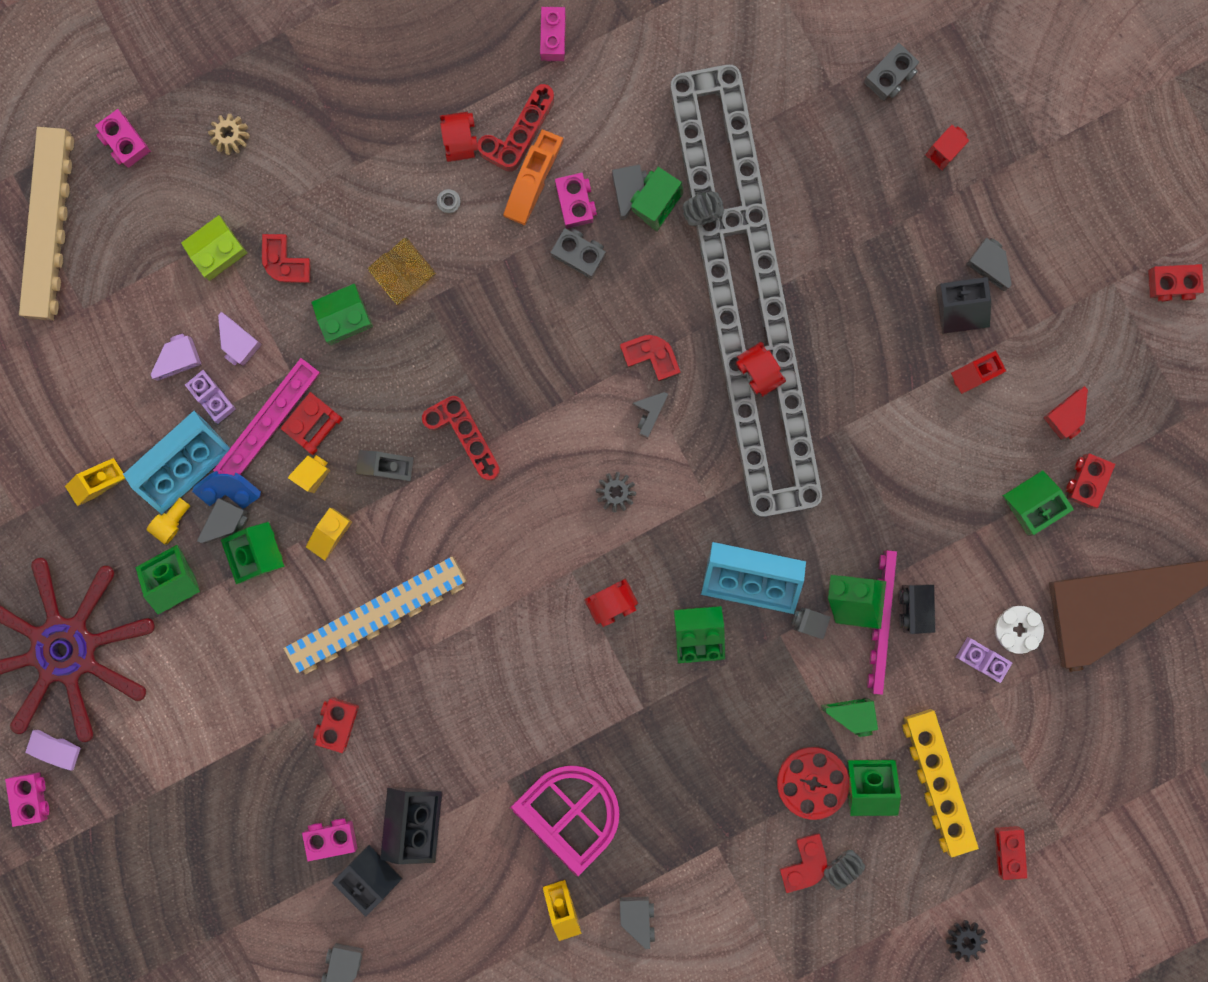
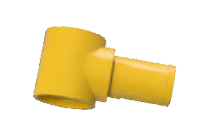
(165, 526)

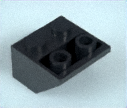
(964, 305)
(918, 609)
(367, 880)

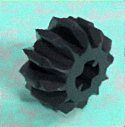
(957, 943)

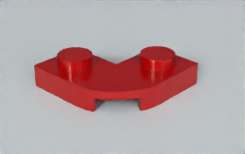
(278, 265)
(656, 350)
(811, 868)

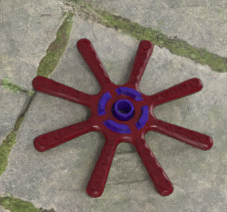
(79, 654)

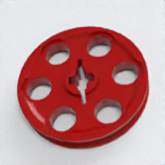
(818, 793)

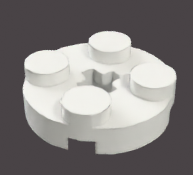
(1030, 621)

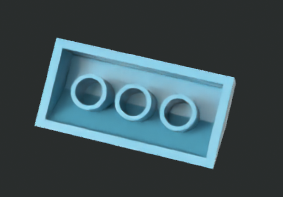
(176, 462)
(753, 578)

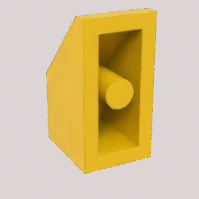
(310, 473)
(94, 481)
(328, 533)
(561, 910)

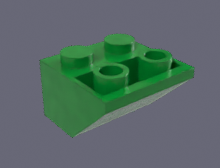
(1037, 503)
(699, 634)

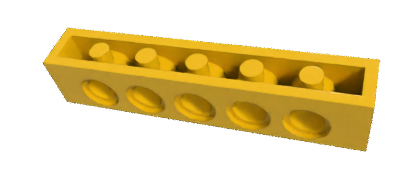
(964, 839)

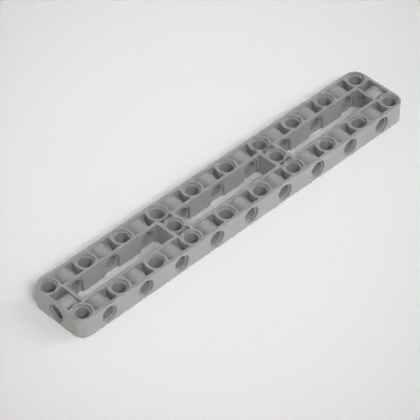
(722, 293)

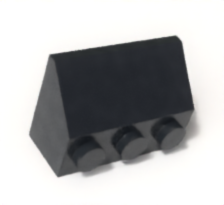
(411, 825)

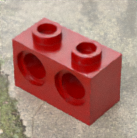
(947, 146)
(1175, 276)
(1095, 484)
(342, 727)
(1010, 853)

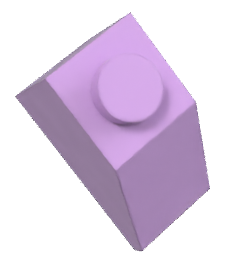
(236, 341)
(176, 357)

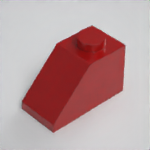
(978, 372)
(1069, 415)

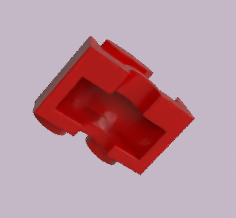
(457, 136)
(761, 368)
(611, 602)

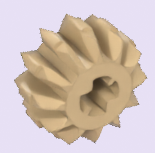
(229, 125)

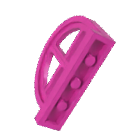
(550, 836)

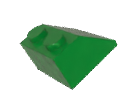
(657, 198)
(341, 314)
(252, 552)
(167, 580)
(857, 601)
(855, 715)
(873, 788)

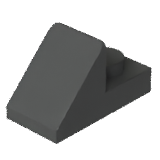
(652, 406)

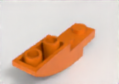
(532, 177)

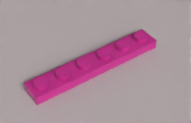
(268, 419)
(879, 655)

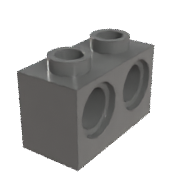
(888, 69)
(575, 258)

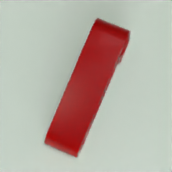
(522, 126)
(467, 440)

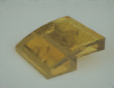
(401, 271)

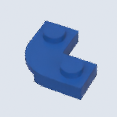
(219, 485)

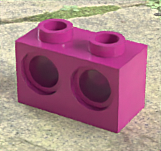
(552, 34)
(125, 136)
(570, 201)
(19, 799)
(331, 845)

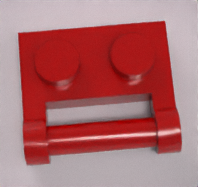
(304, 420)

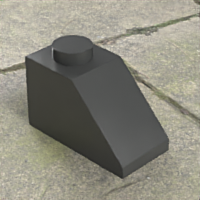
(626, 183)
(991, 262)
(384, 465)
(223, 521)

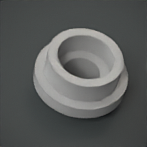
(448, 194)

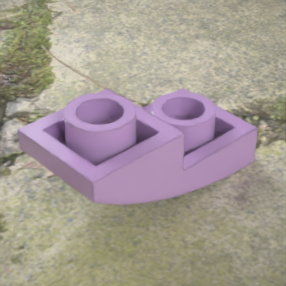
(210, 396)
(984, 660)
(52, 750)

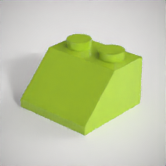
(213, 248)

